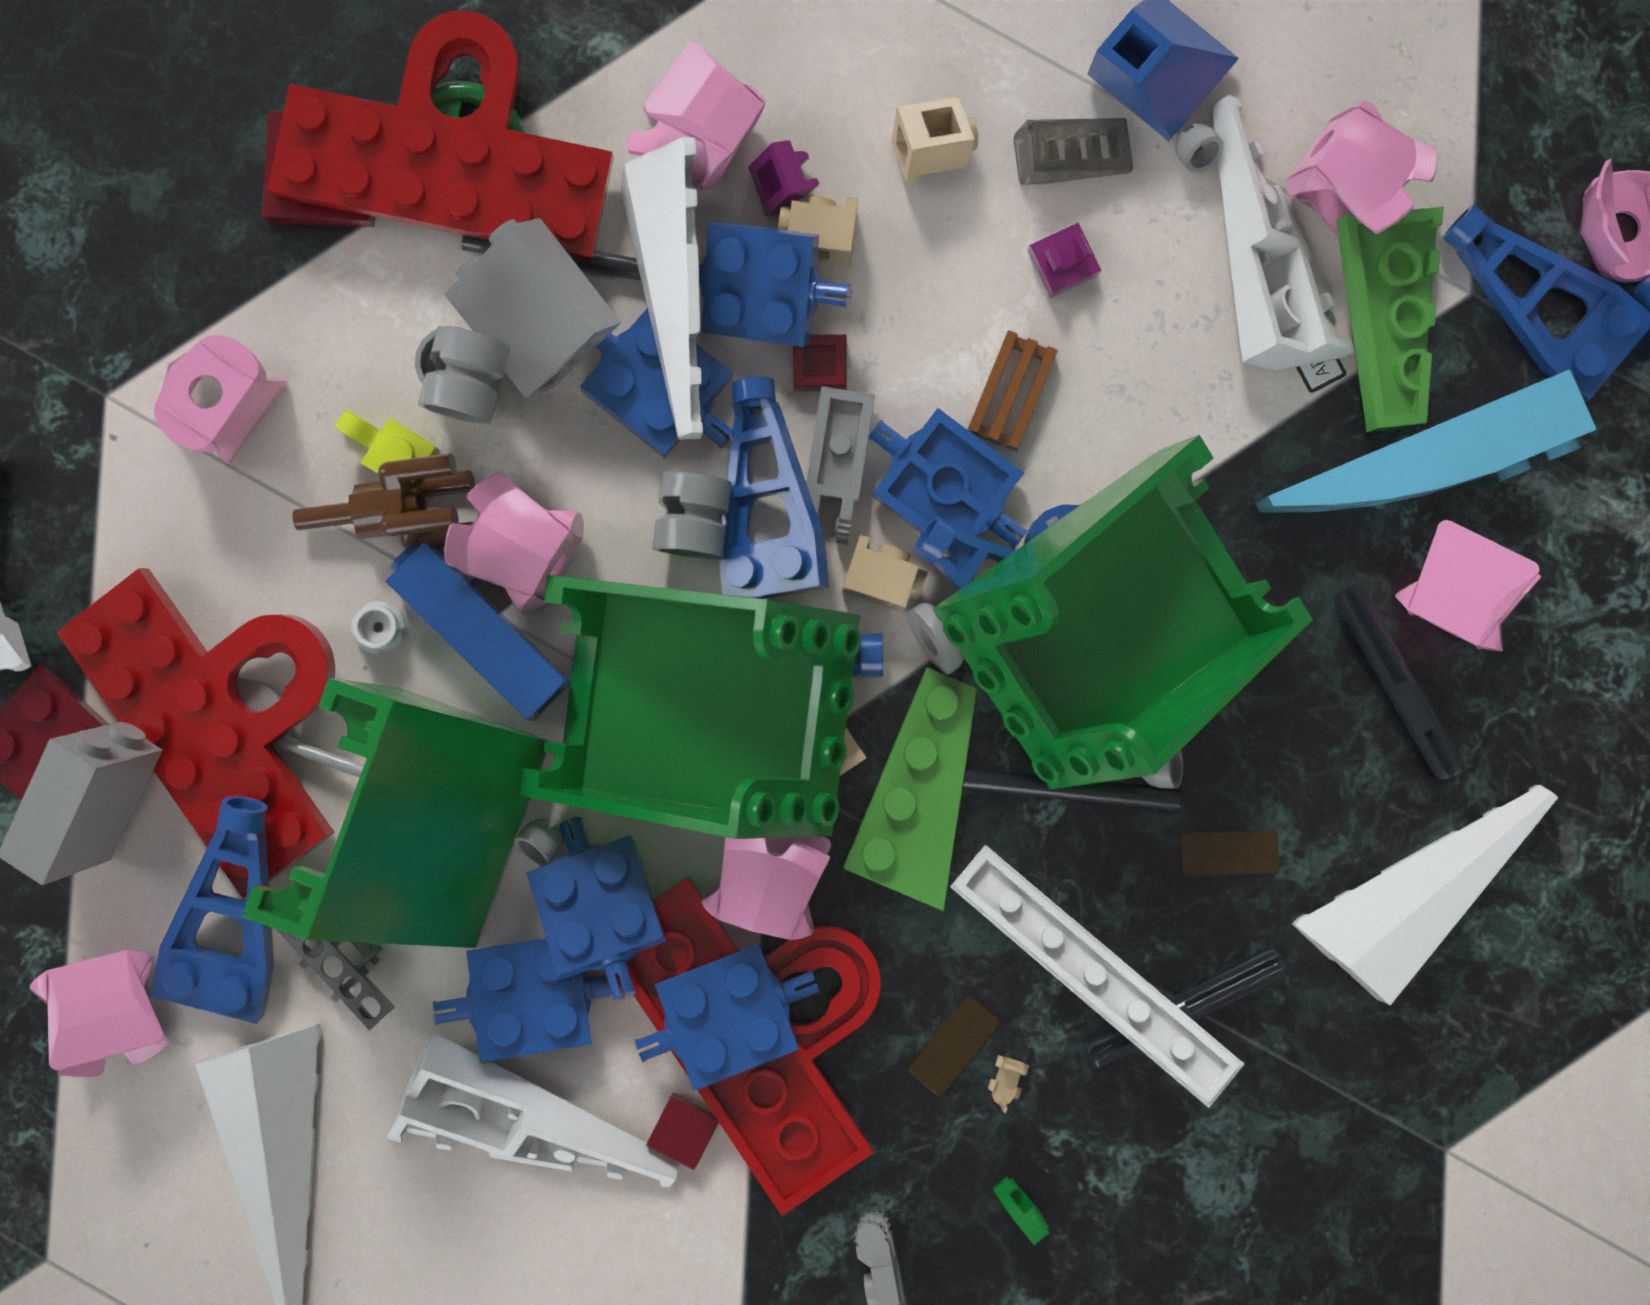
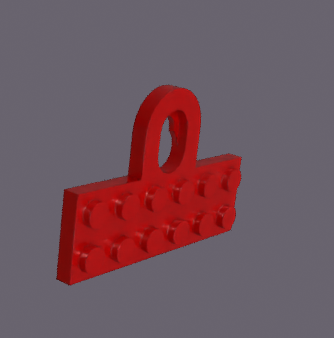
(436, 168)
(189, 706)
(784, 1110)

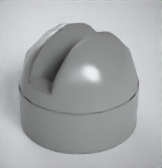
(1198, 136)
(1169, 775)
(538, 842)

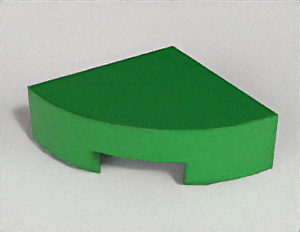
(1022, 1210)

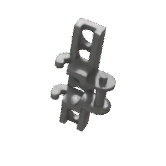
(358, 973)

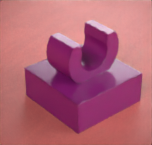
(780, 177)
(1064, 260)

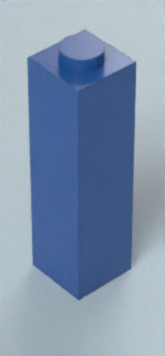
(477, 630)

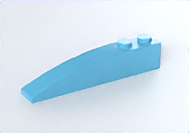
(1452, 453)

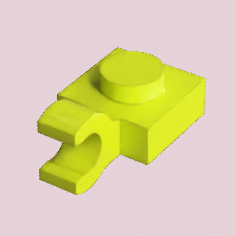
(389, 444)

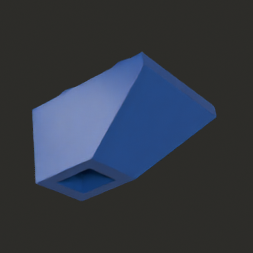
(1160, 65)

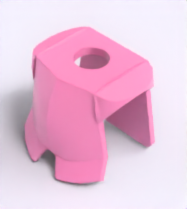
(700, 102)
(1361, 170)
(1603, 199)
(243, 404)
(513, 541)
(1469, 585)
(769, 884)
(99, 1012)

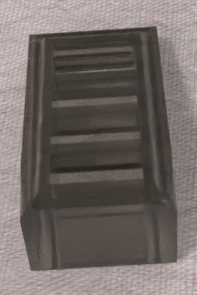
(1039, 154)

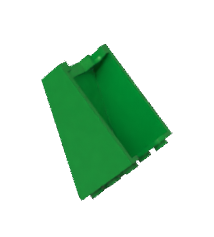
(1118, 627)
(701, 710)
(421, 828)

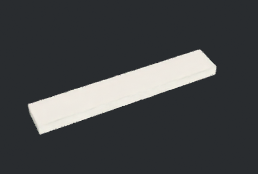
(1097, 976)

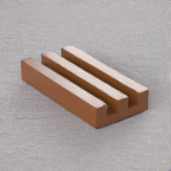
(1029, 349)

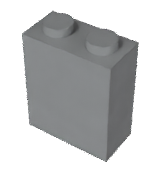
(534, 302)
(79, 801)

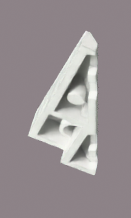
(662, 228)
(1275, 292)
(1402, 915)
(512, 1118)
(265, 1125)

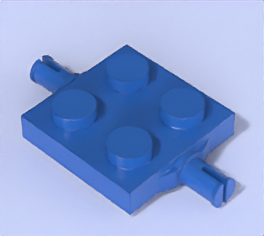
(763, 284)
(634, 390)
(947, 475)
(596, 908)
(522, 1003)
(727, 1016)

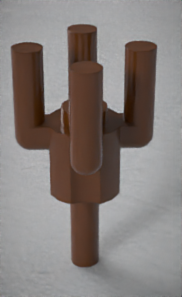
(397, 504)

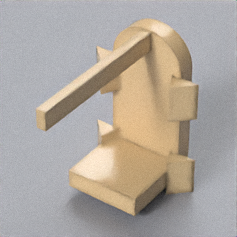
(1005, 1087)

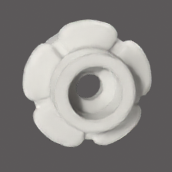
(363, 627)

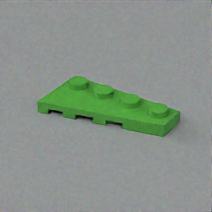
(1391, 313)
(916, 803)

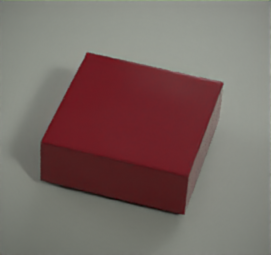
(821, 363)
(683, 1131)

